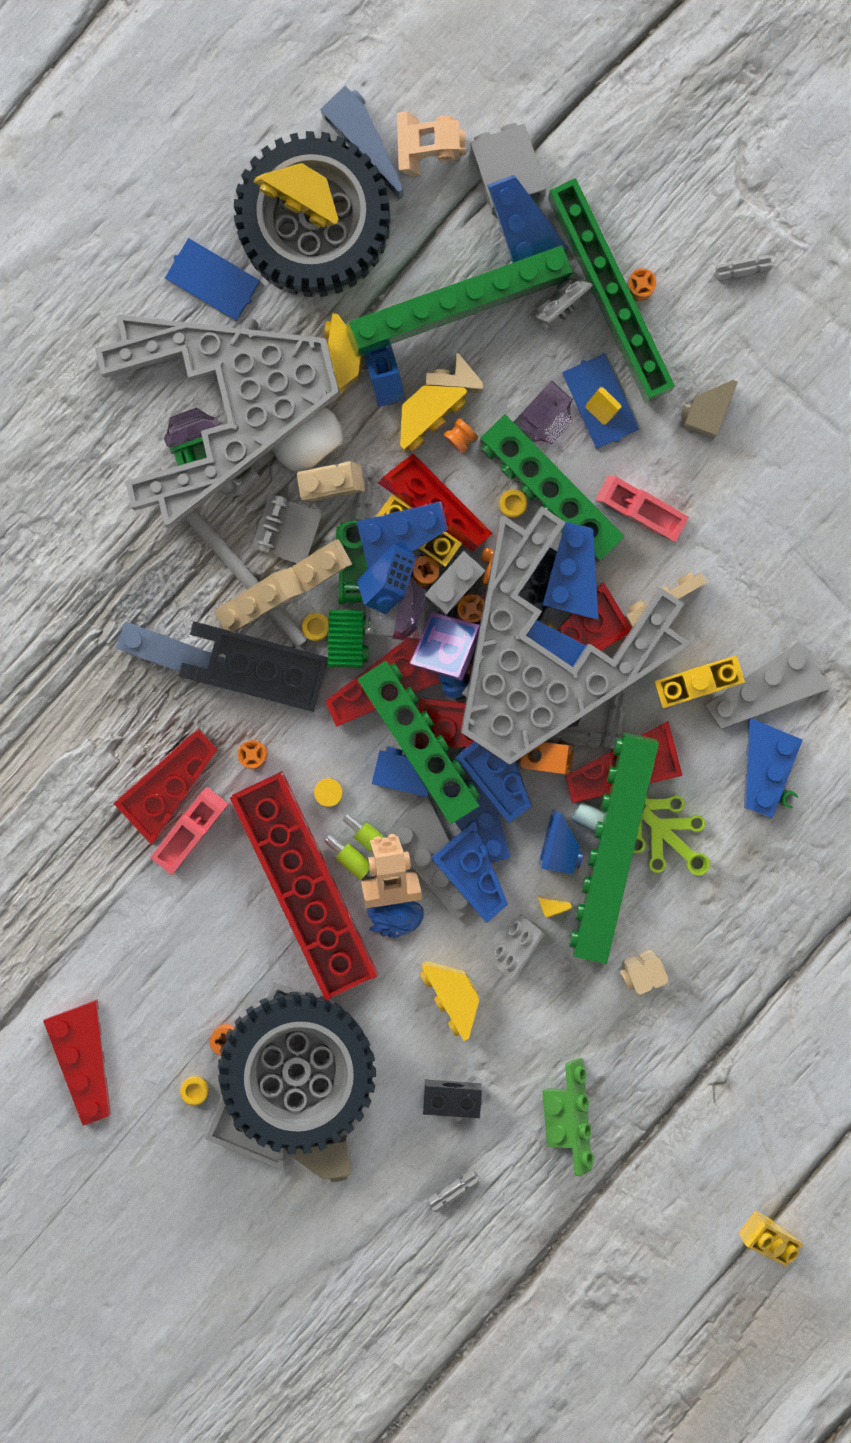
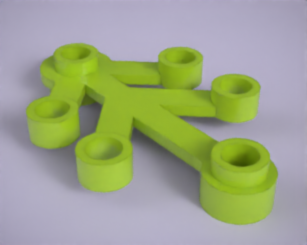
(662, 829)

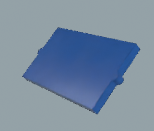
(212, 279)
(583, 384)

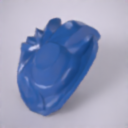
(396, 919)

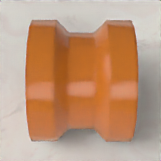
(644, 279)
(460, 436)
(419, 574)
(468, 606)
(249, 750)
(219, 1035)

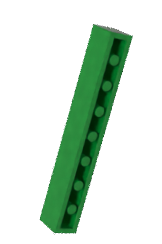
(610, 290)
(458, 301)
(614, 847)

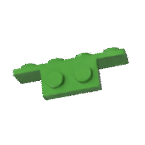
(568, 1117)

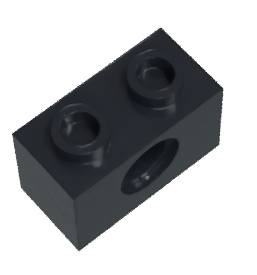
(452, 1098)

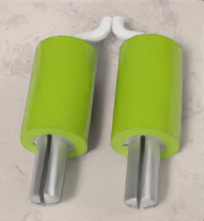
(348, 855)

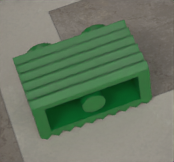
(347, 639)

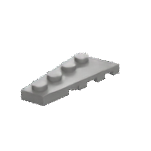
(775, 684)
(422, 837)

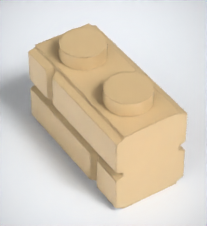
(330, 481)
(643, 972)

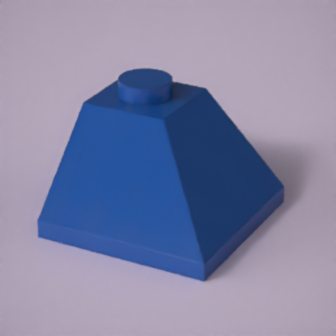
(560, 847)

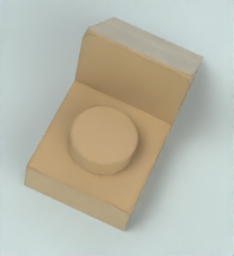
(463, 377)

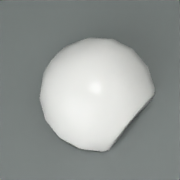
(310, 442)

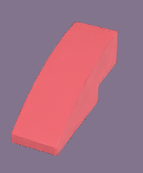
(641, 508)
(189, 830)

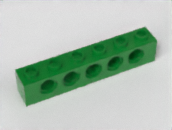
(505, 432)
(452, 807)

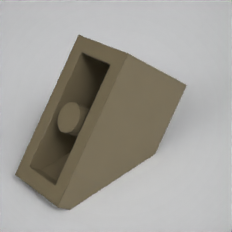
(708, 410)
(329, 1163)

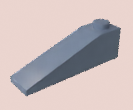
(351, 121)
(161, 648)

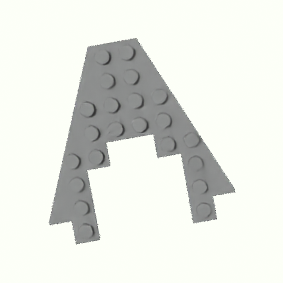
(267, 389)
(521, 689)

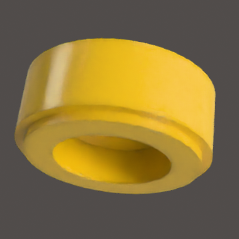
(513, 503)
(315, 626)
(328, 792)
(194, 1090)

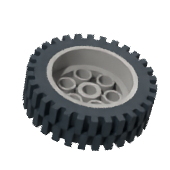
(333, 262)
(319, 1113)

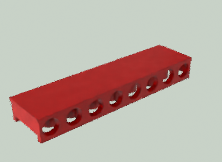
(304, 885)

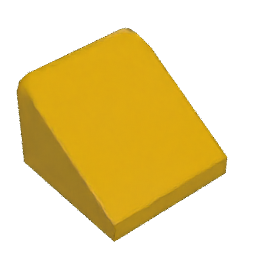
(603, 406)
(553, 906)

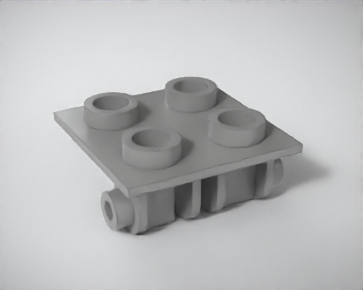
(568, 293)
(286, 529)
(517, 947)

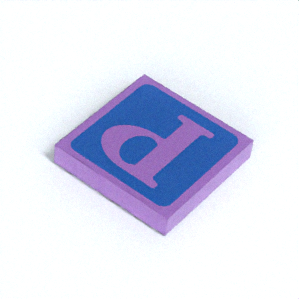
(446, 646)

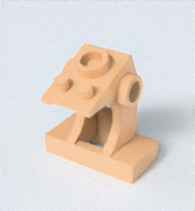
(447, 147)
(391, 881)

